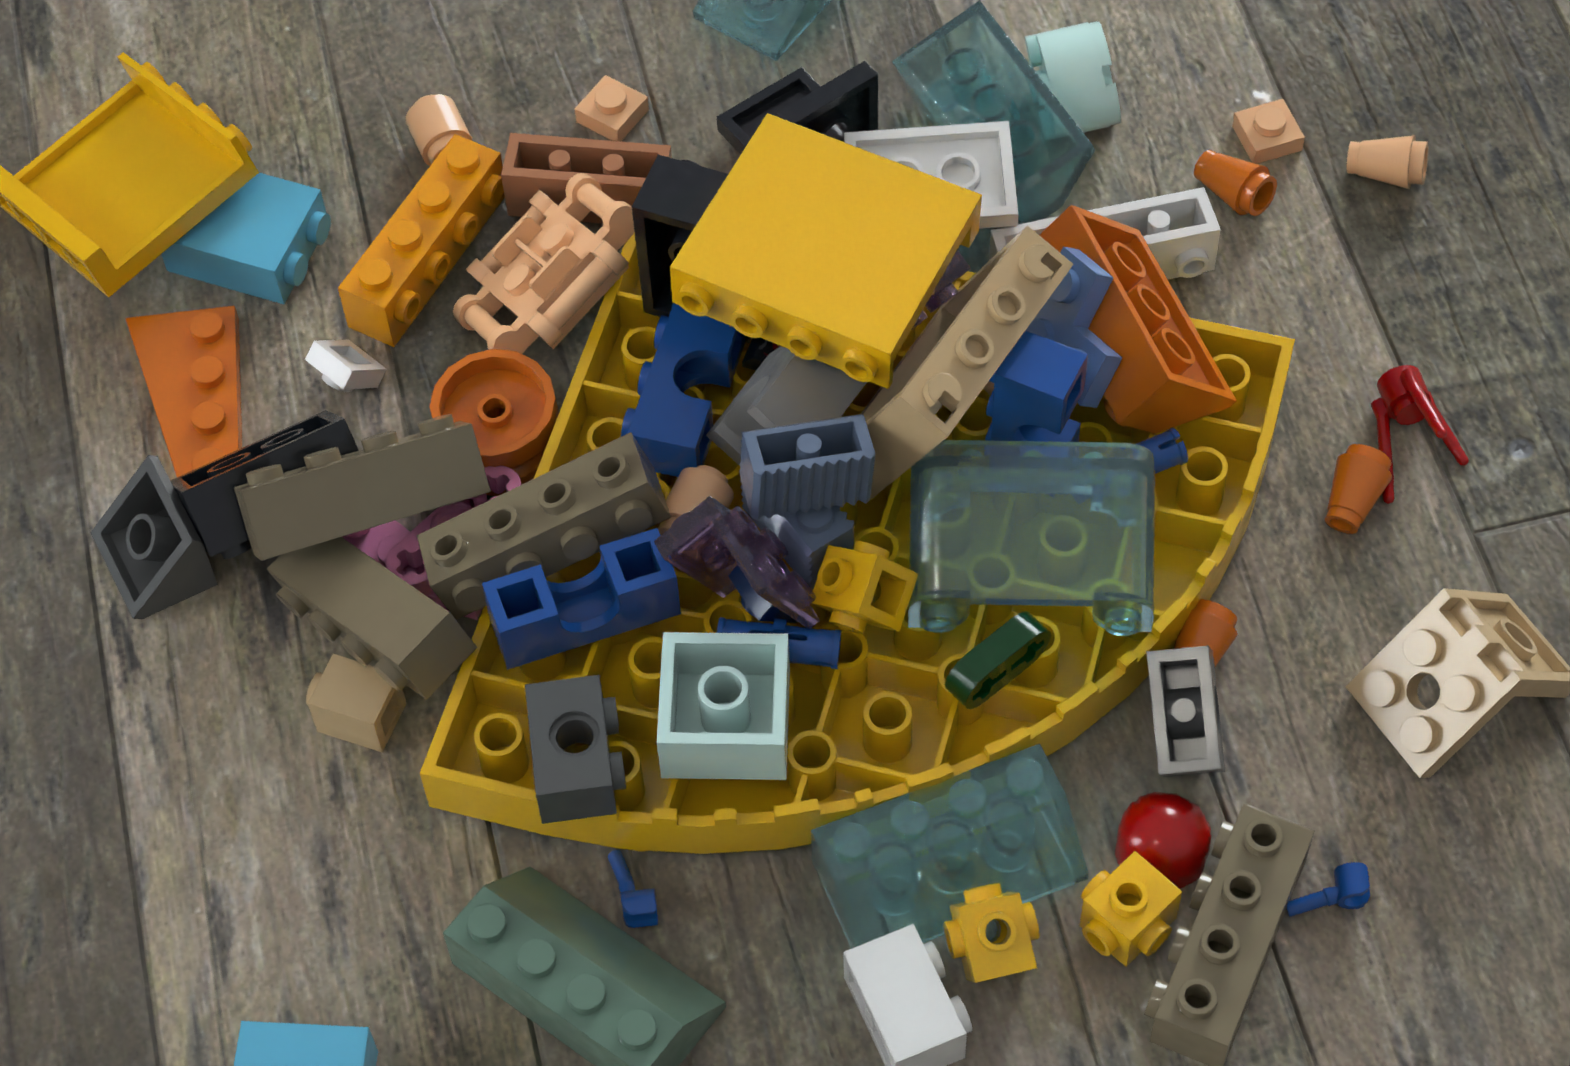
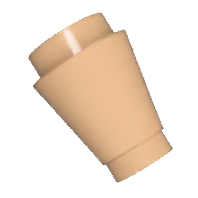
(1390, 160)

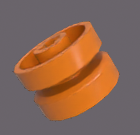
(506, 402)

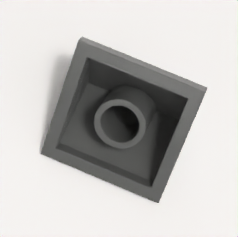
(152, 544)

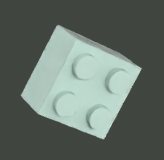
(723, 706)

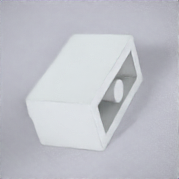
(905, 1001)

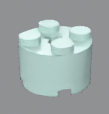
(1077, 72)

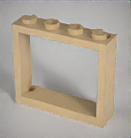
(960, 353)

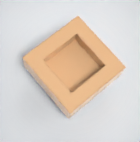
(611, 109)
(1268, 131)

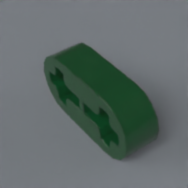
(997, 660)

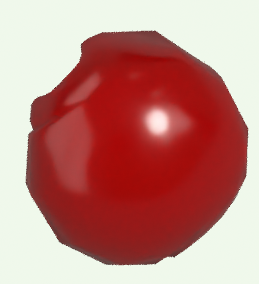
(1167, 834)

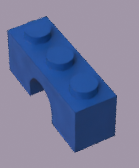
(1037, 392)
(666, 420)
(547, 618)

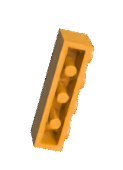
(423, 240)

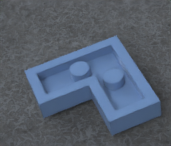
(1067, 320)

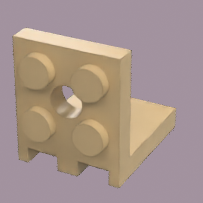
(1480, 656)

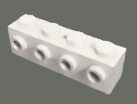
(1175, 226)

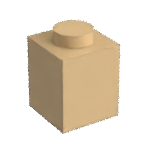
(354, 703)

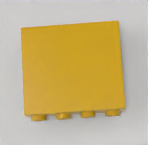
(129, 179)
(823, 248)

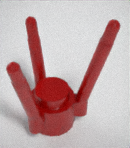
(1409, 402)

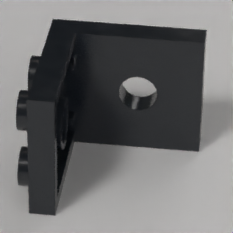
(832, 109)

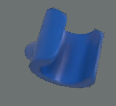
(1350, 891)
(637, 905)

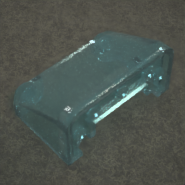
(1033, 530)

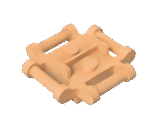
(548, 268)

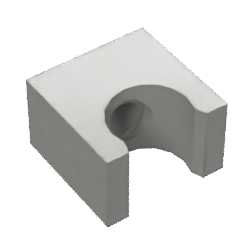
(782, 394)

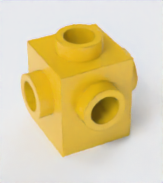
(863, 588)
(1129, 910)
(1009, 949)

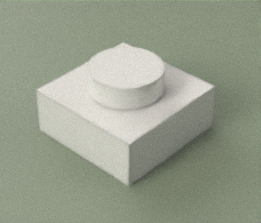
(345, 365)

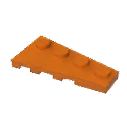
(193, 381)

